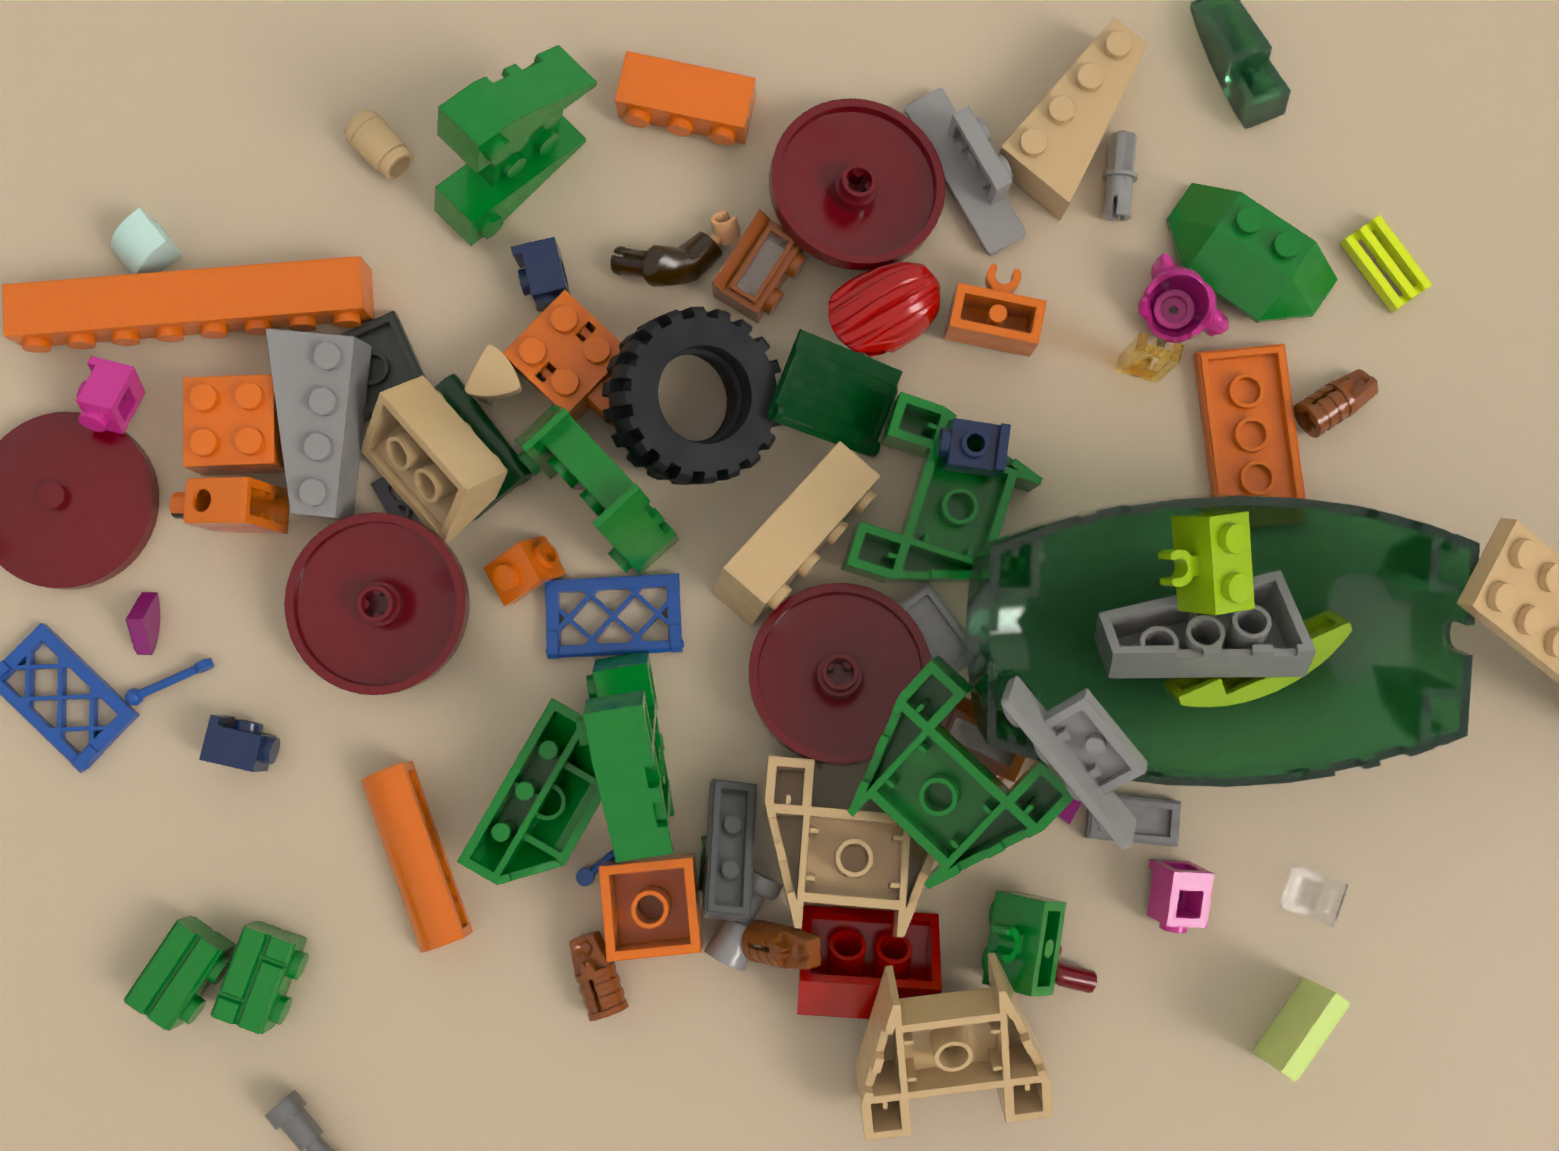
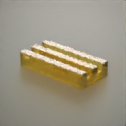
(1144, 354)

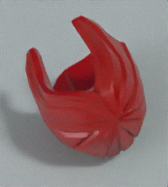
(885, 307)

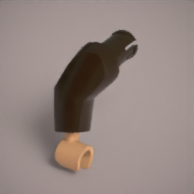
(680, 264)

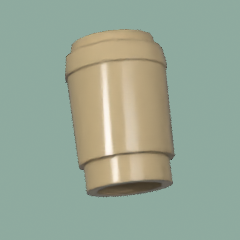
(378, 143)

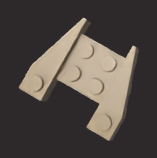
(839, 857)
(949, 1048)

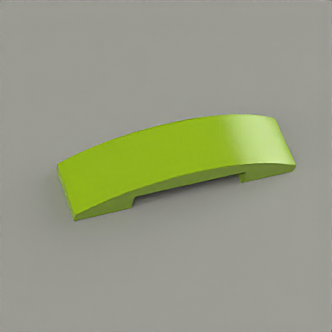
(1326, 633)

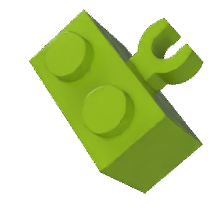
(1211, 562)

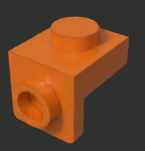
(524, 569)

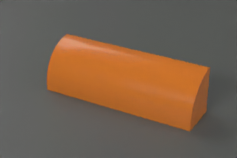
(416, 856)

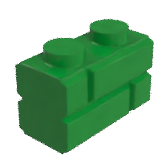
(180, 973)
(260, 977)

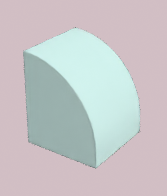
(143, 244)

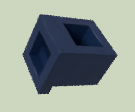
(543, 272)
(958, 457)
(239, 745)

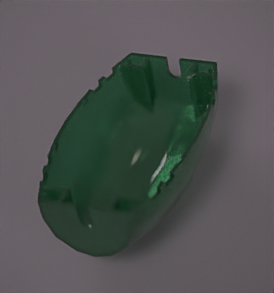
(1378, 696)

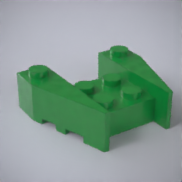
(509, 139)
(623, 510)
(947, 511)
(628, 755)
(943, 790)

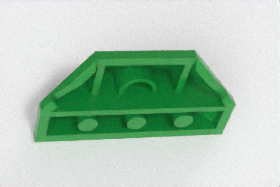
(1249, 254)
(539, 804)

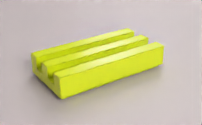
(1392, 260)

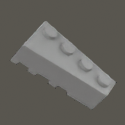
(320, 418)
(1167, 643)

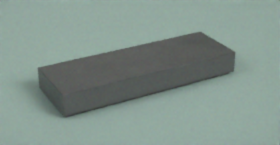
(729, 851)

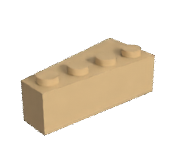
(1067, 126)
(795, 533)

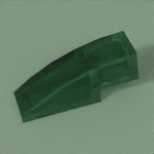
(1240, 60)

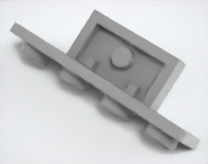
(970, 168)
(1084, 750)

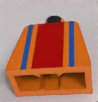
(232, 505)

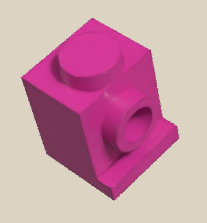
(109, 396)
(1179, 895)

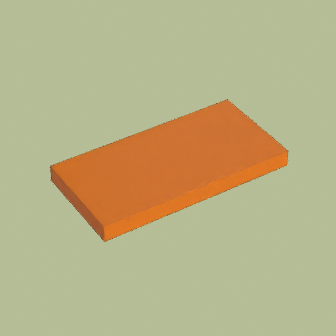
(1249, 421)

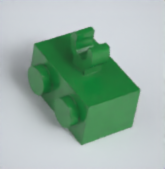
(1025, 940)

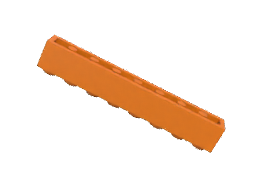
(188, 303)

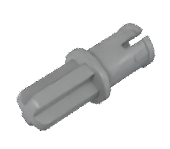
(1120, 176)

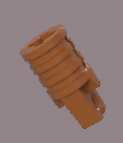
(1335, 402)
(781, 945)
(596, 977)

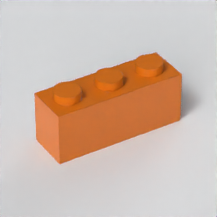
(685, 98)

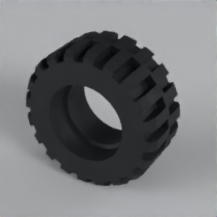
(636, 407)

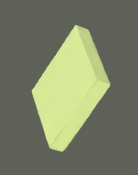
(1301, 1028)

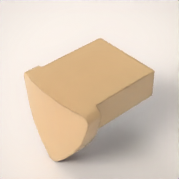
(493, 377)

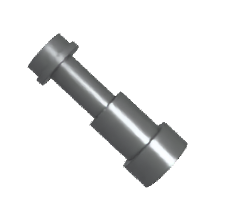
(297, 1123)

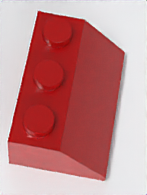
(854, 956)

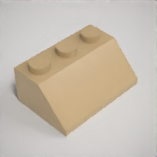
(431, 457)

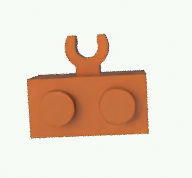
(995, 316)

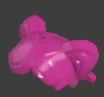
(1189, 295)

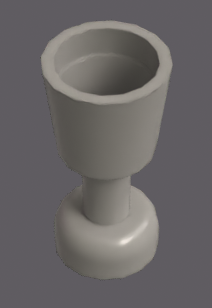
(727, 940)

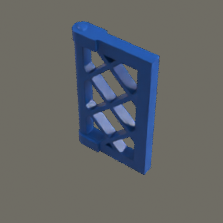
(591, 587)
(98, 690)

